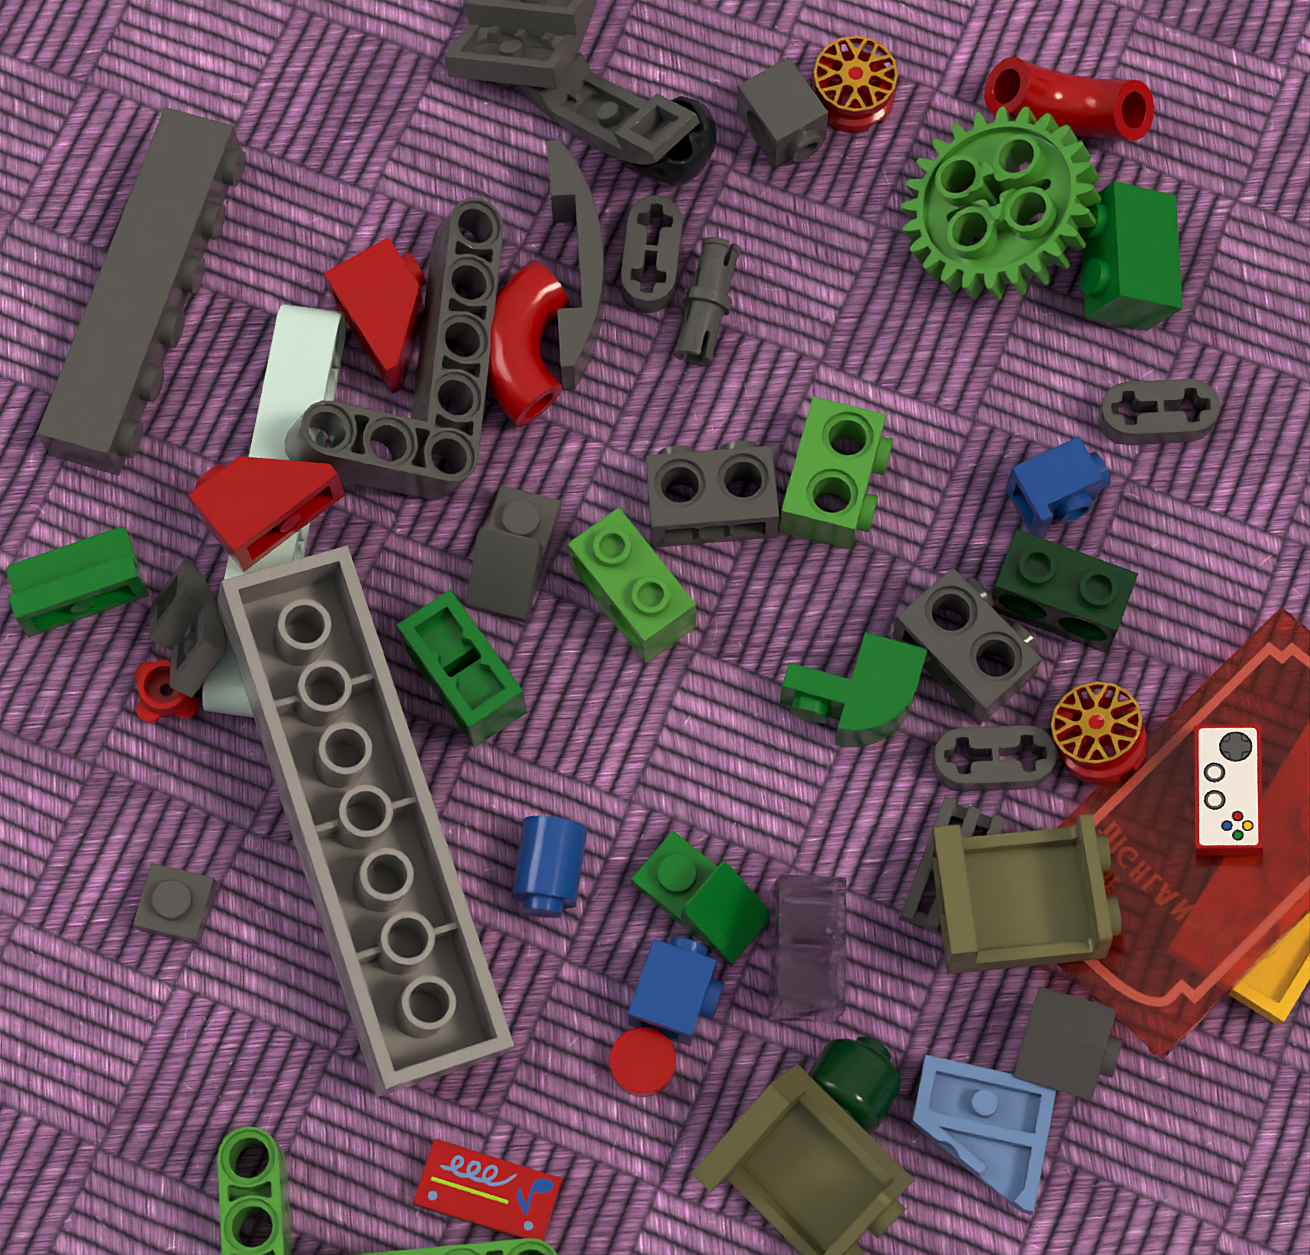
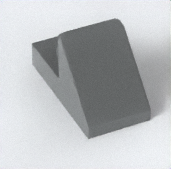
(512, 553)

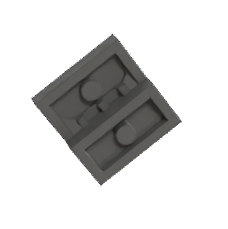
(520, 41)

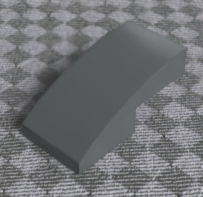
(190, 626)

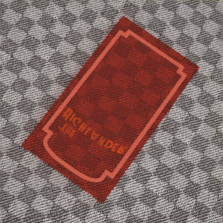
(1205, 920)

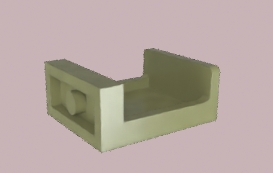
(1023, 897)
(808, 1168)

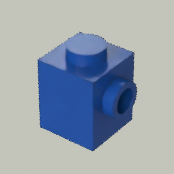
(676, 989)

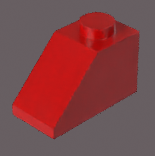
(381, 306)
(262, 502)

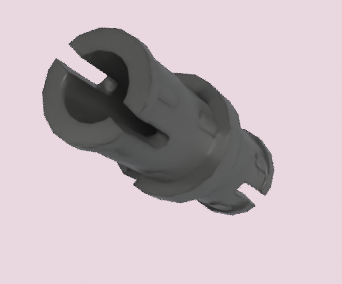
(707, 301)

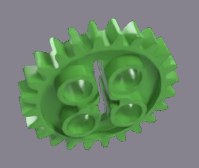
(1001, 203)

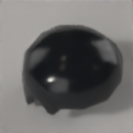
(688, 156)

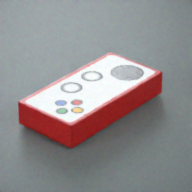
(1228, 790)

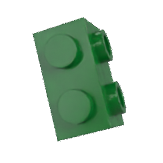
(1132, 258)

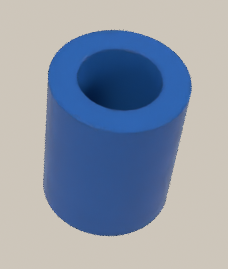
(549, 865)

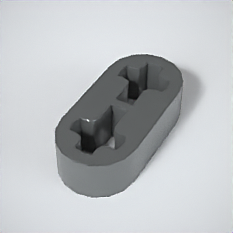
(638, 253)
(1158, 398)
(992, 743)

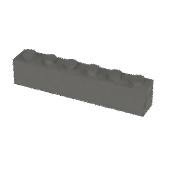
(142, 292)

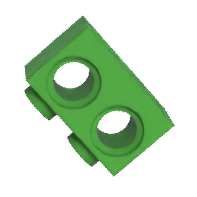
(824, 471)
(632, 585)

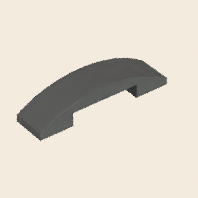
(612, 116)
(574, 202)

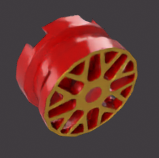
(855, 84)
(1099, 734)

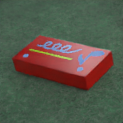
(487, 1191)

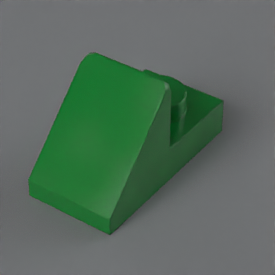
(703, 897)

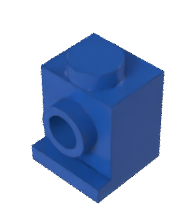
(1057, 485)

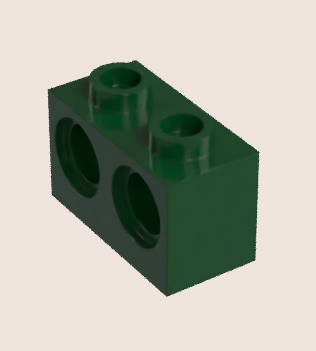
(1063, 591)

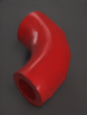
(1087, 105)
(515, 363)

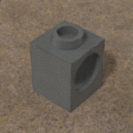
(782, 113)

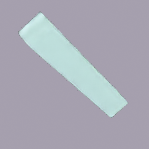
(298, 373)

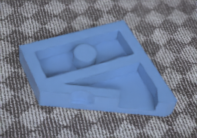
(987, 1124)

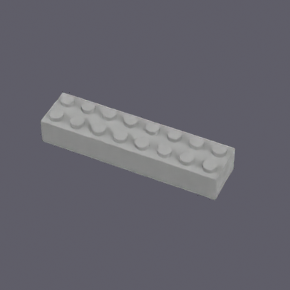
(363, 821)

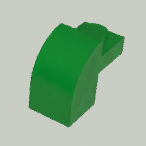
(870, 703)

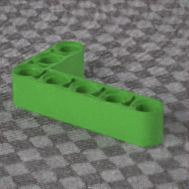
(270, 1194)

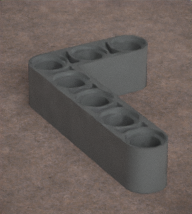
(438, 374)

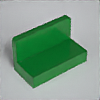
(75, 582)

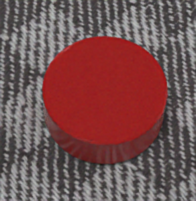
(642, 1062)

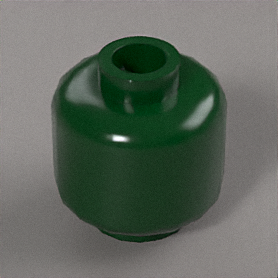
(858, 1079)

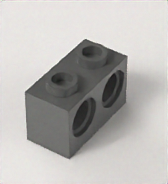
(713, 512)
(954, 654)

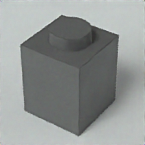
(1068, 1044)

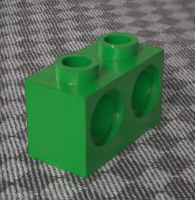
(462, 668)

